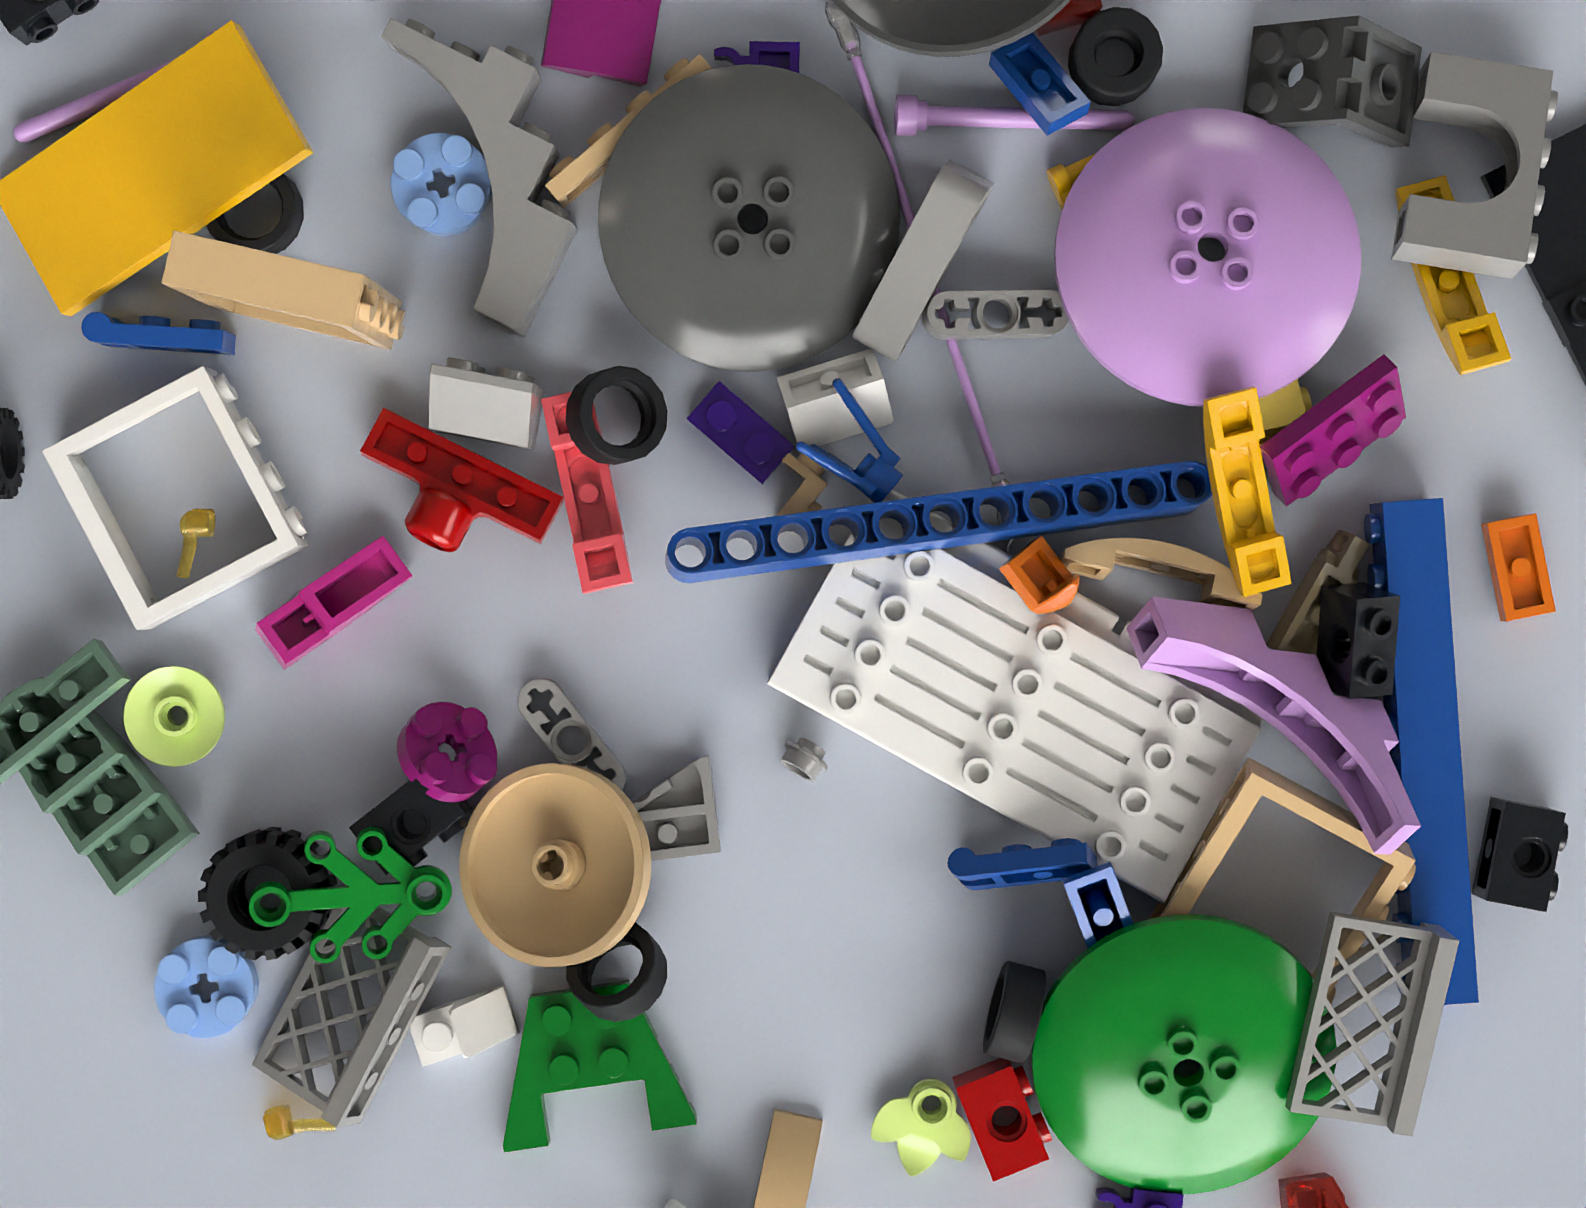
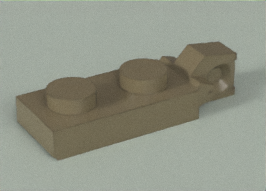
(1334, 565)

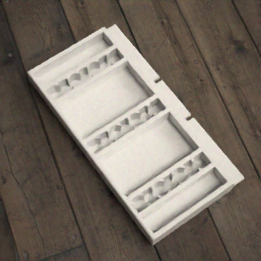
(1019, 704)

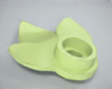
(920, 1132)

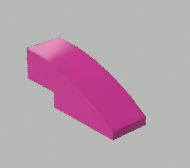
(332, 602)

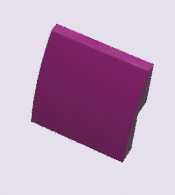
(602, 38)

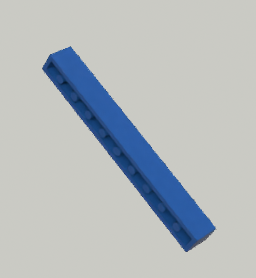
(1423, 710)

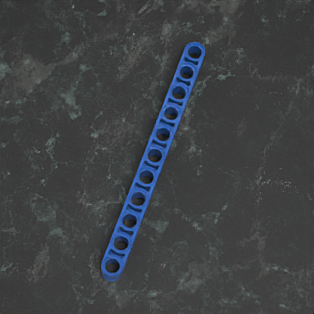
(962, 507)

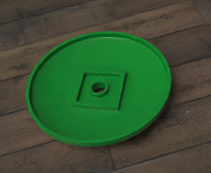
(1164, 997)

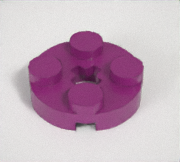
(467, 735)

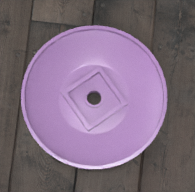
(1195, 324)

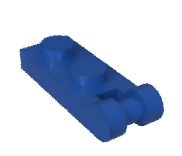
(156, 334)
(1021, 864)

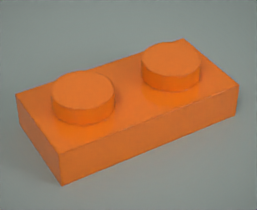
(1518, 567)

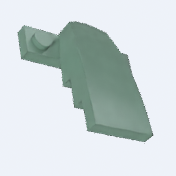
(87, 771)

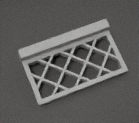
(1413, 1033)
(378, 1037)

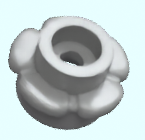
(804, 759)

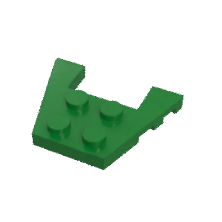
(574, 1049)

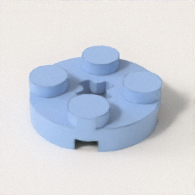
(417, 168)
(188, 1010)

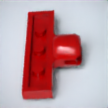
(457, 485)

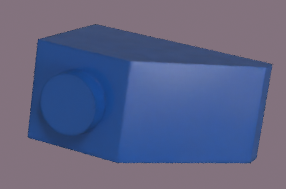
(1097, 902)

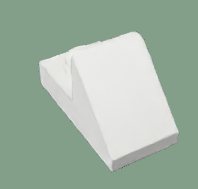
(464, 1026)

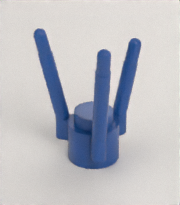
(872, 475)

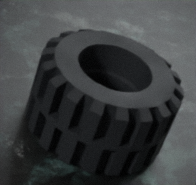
(227, 899)

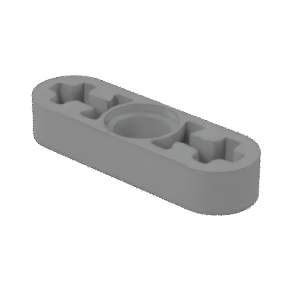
(959, 302)
(557, 703)

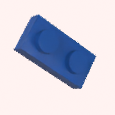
(1039, 83)

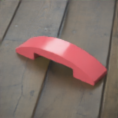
(590, 505)

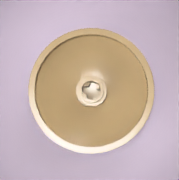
(555, 865)

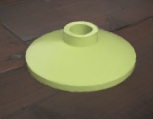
(150, 719)

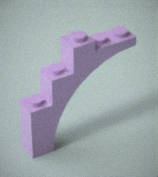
(1290, 691)

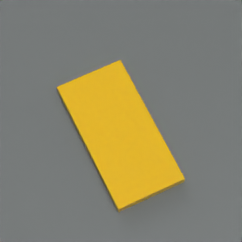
(150, 165)

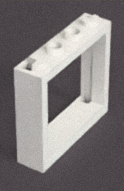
(105, 533)

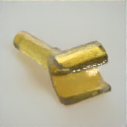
(194, 525)
(280, 1125)

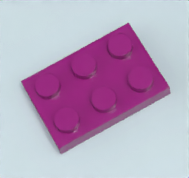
(1334, 431)

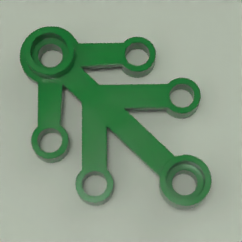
(359, 896)

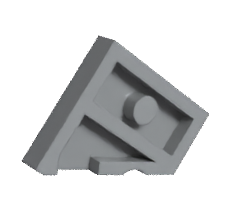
(681, 813)

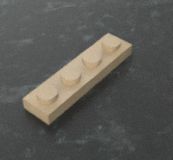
(574, 176)

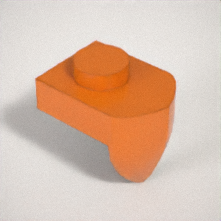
(1041, 577)

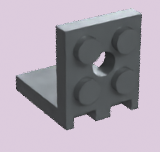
(1350, 77)

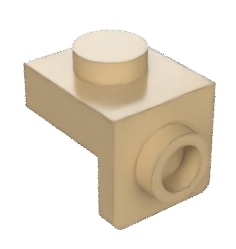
(804, 498)

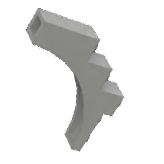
(494, 96)

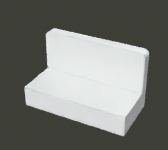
(818, 410)

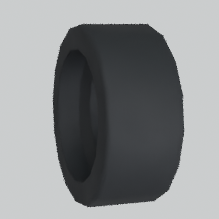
(281, 235)
(650, 404)
(638, 995)
(1014, 1012)

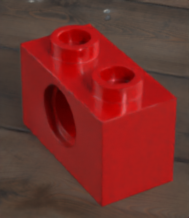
(1010, 1146)

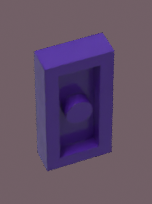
(740, 432)

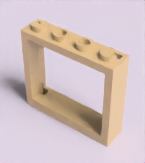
(283, 290)
(1232, 814)

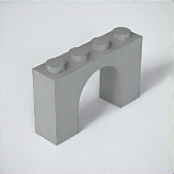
(1512, 111)

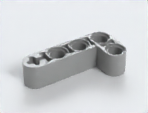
(922, 259)

